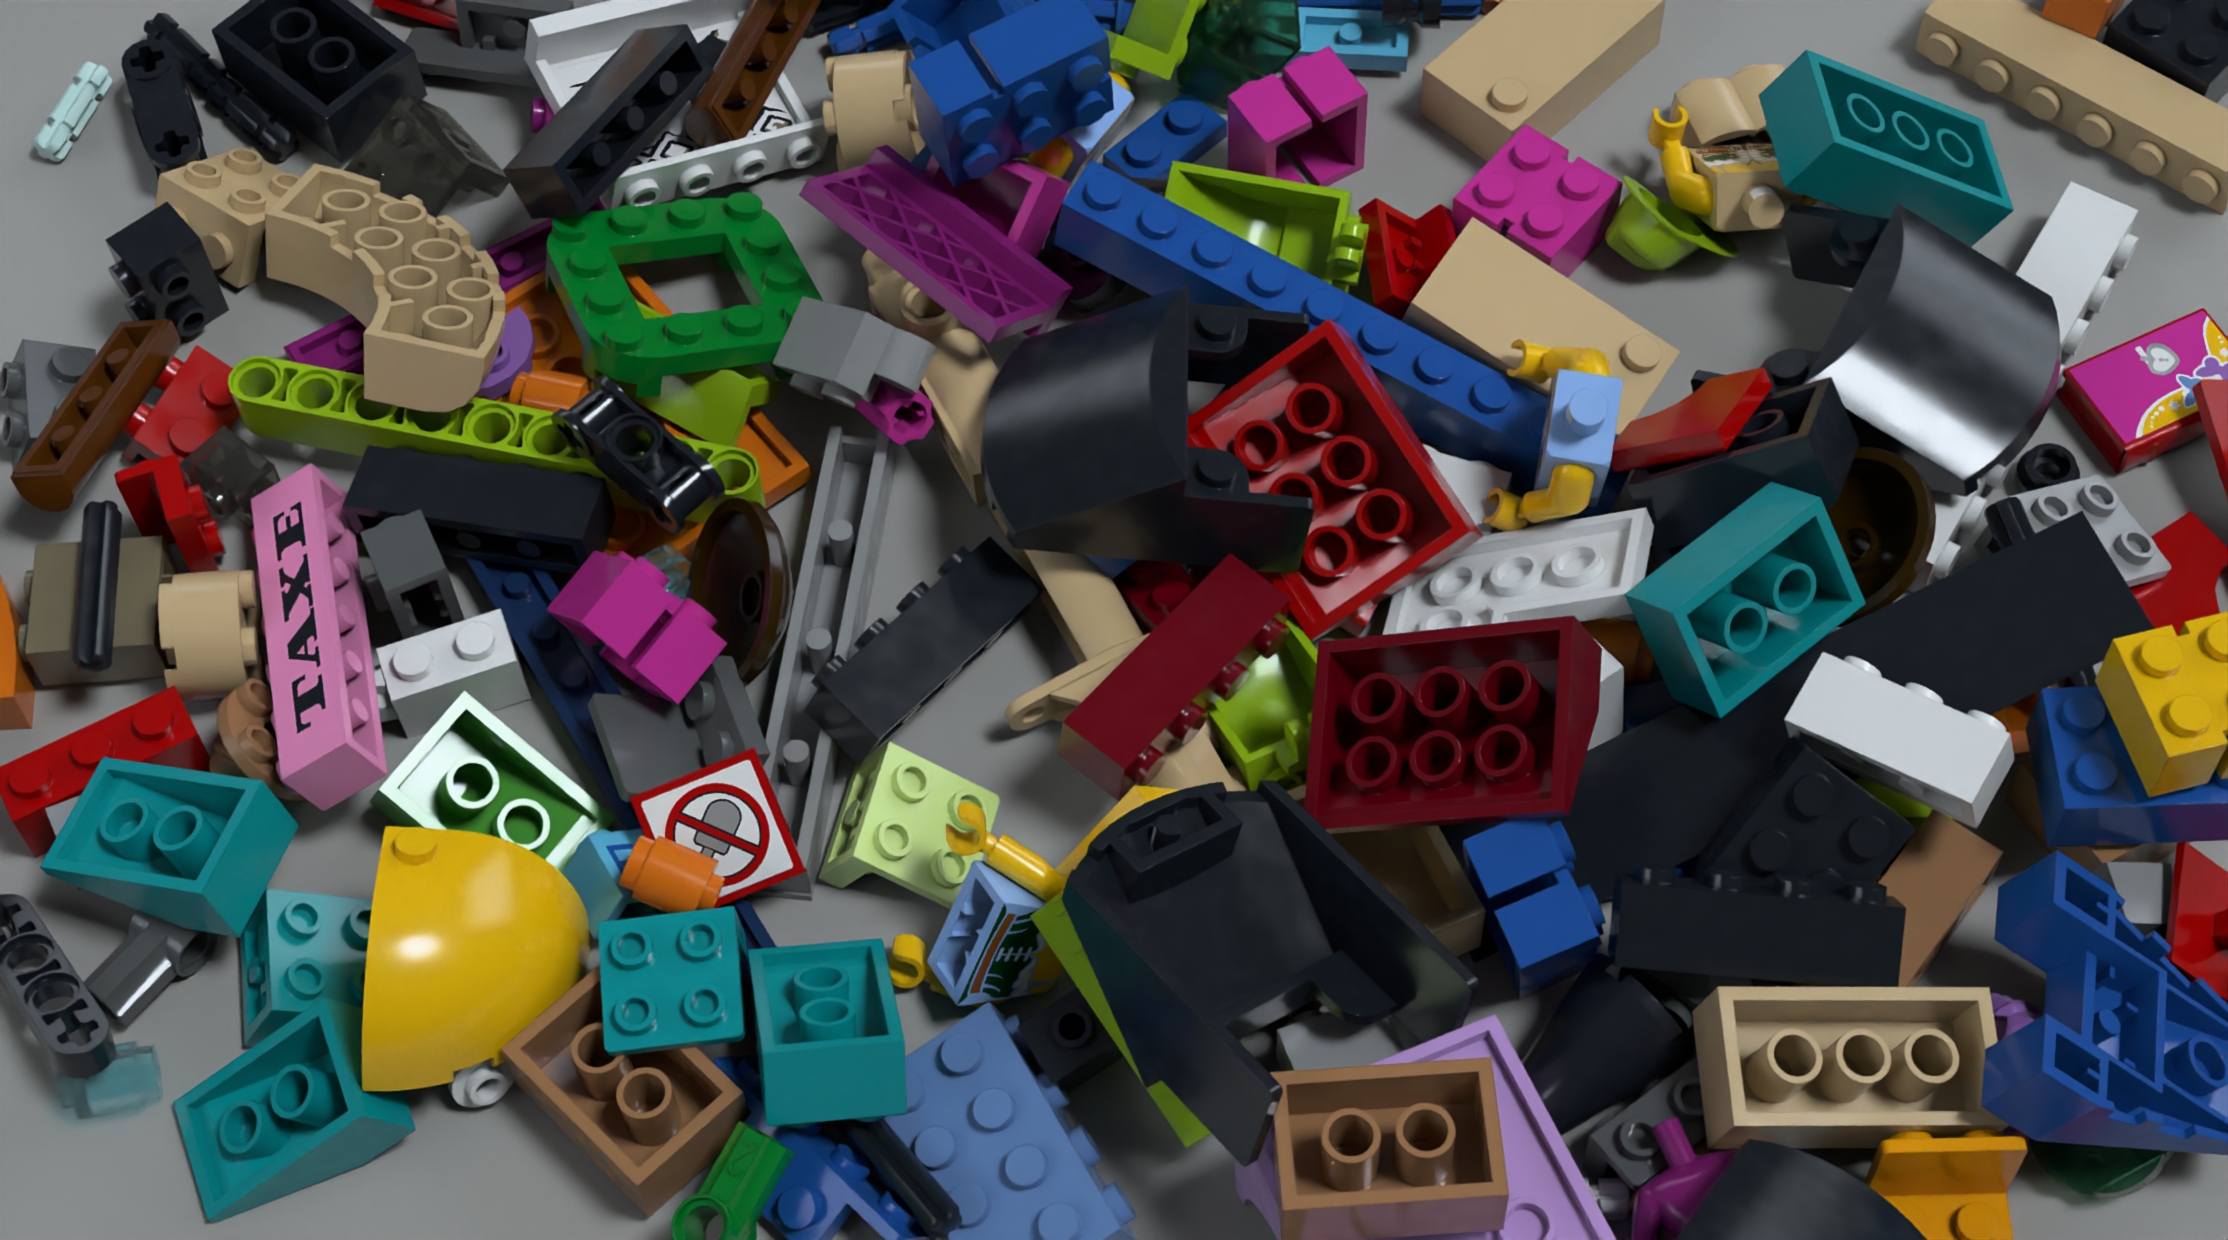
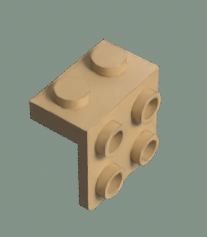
(226, 206)

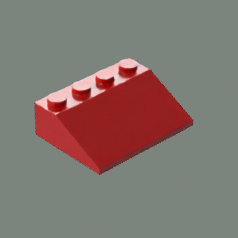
(1330, 432)

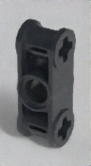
(162, 106)
(665, 480)

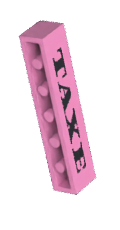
(316, 640)

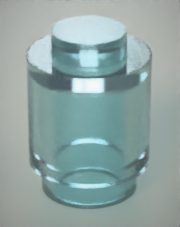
(120, 1088)

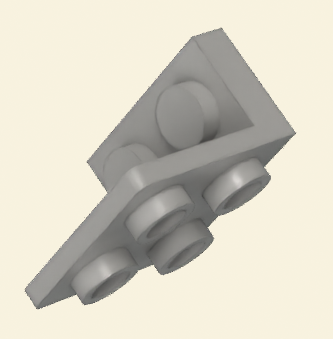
(2117, 529)

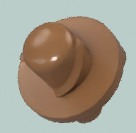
(249, 738)

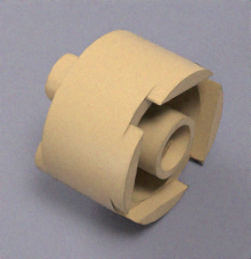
(871, 106)
(210, 632)

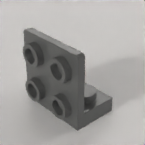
(660, 741)

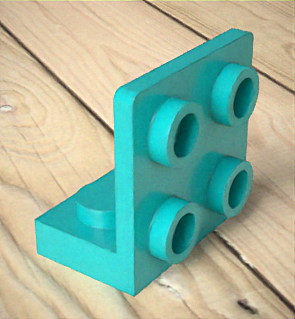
(299, 953)
(672, 980)

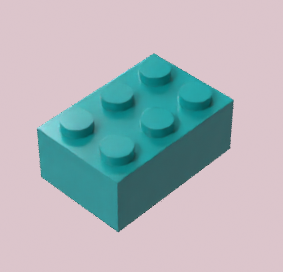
(1745, 599)

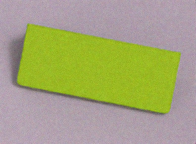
(709, 401)

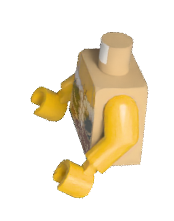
(1722, 184)

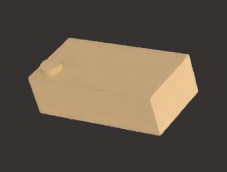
(1534, 66)
(1498, 293)
(1842, 1064)

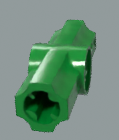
(735, 1187)

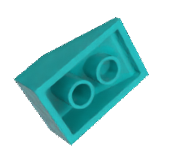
(174, 843)
(827, 1033)
(288, 1114)

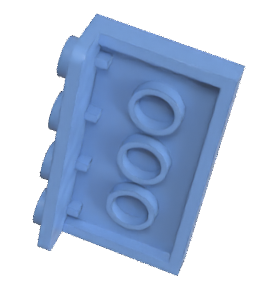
(1001, 1140)

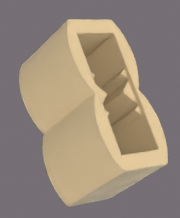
(1726, 108)

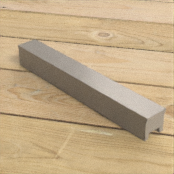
(825, 623)

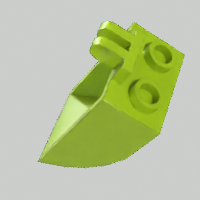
(1287, 218)
(1270, 717)

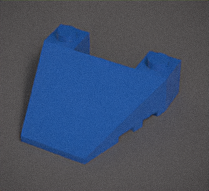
(2123, 1037)

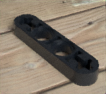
(52, 980)

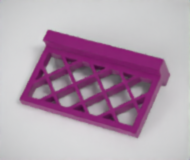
(940, 246)

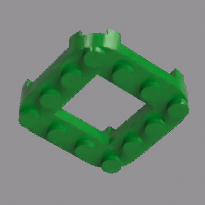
(640, 351)

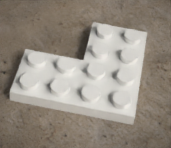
(1532, 574)

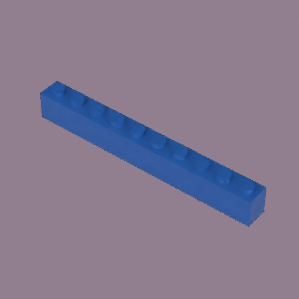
(1433, 385)

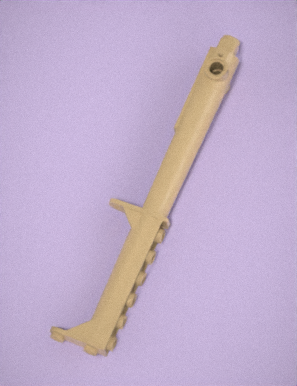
(1075, 591)

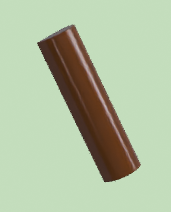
(748, 70)
(95, 413)

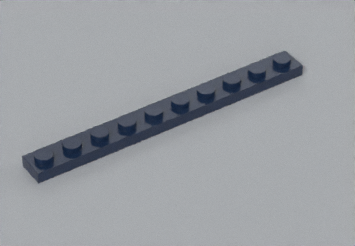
(568, 678)

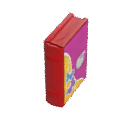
(2140, 393)

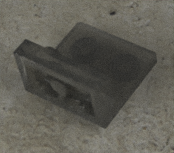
(426, 155)

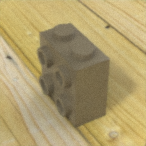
(52, 600)

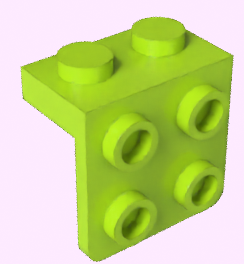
(1153, 37)

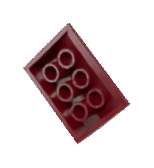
(1451, 725)

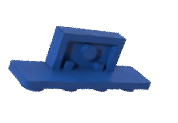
(822, 1178)

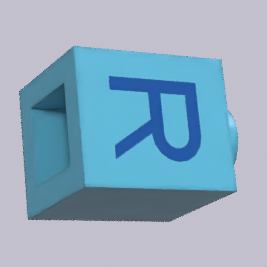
(596, 877)

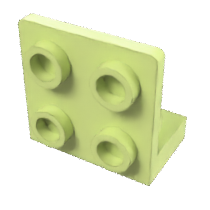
(898, 822)

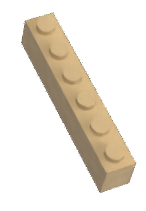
(2085, 91)

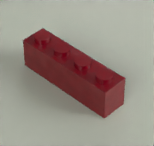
(1175, 677)

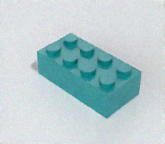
(1882, 146)

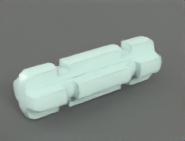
(72, 111)

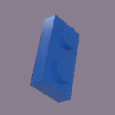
(1177, 132)

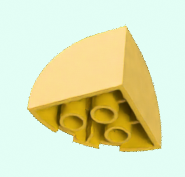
(461, 953)

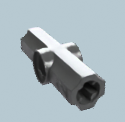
(146, 964)

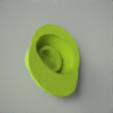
(1658, 233)

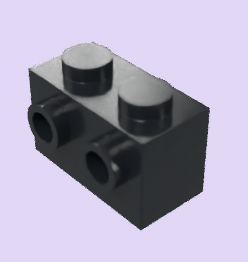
(166, 272)

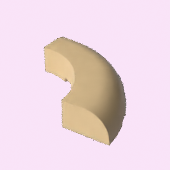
(406, 276)

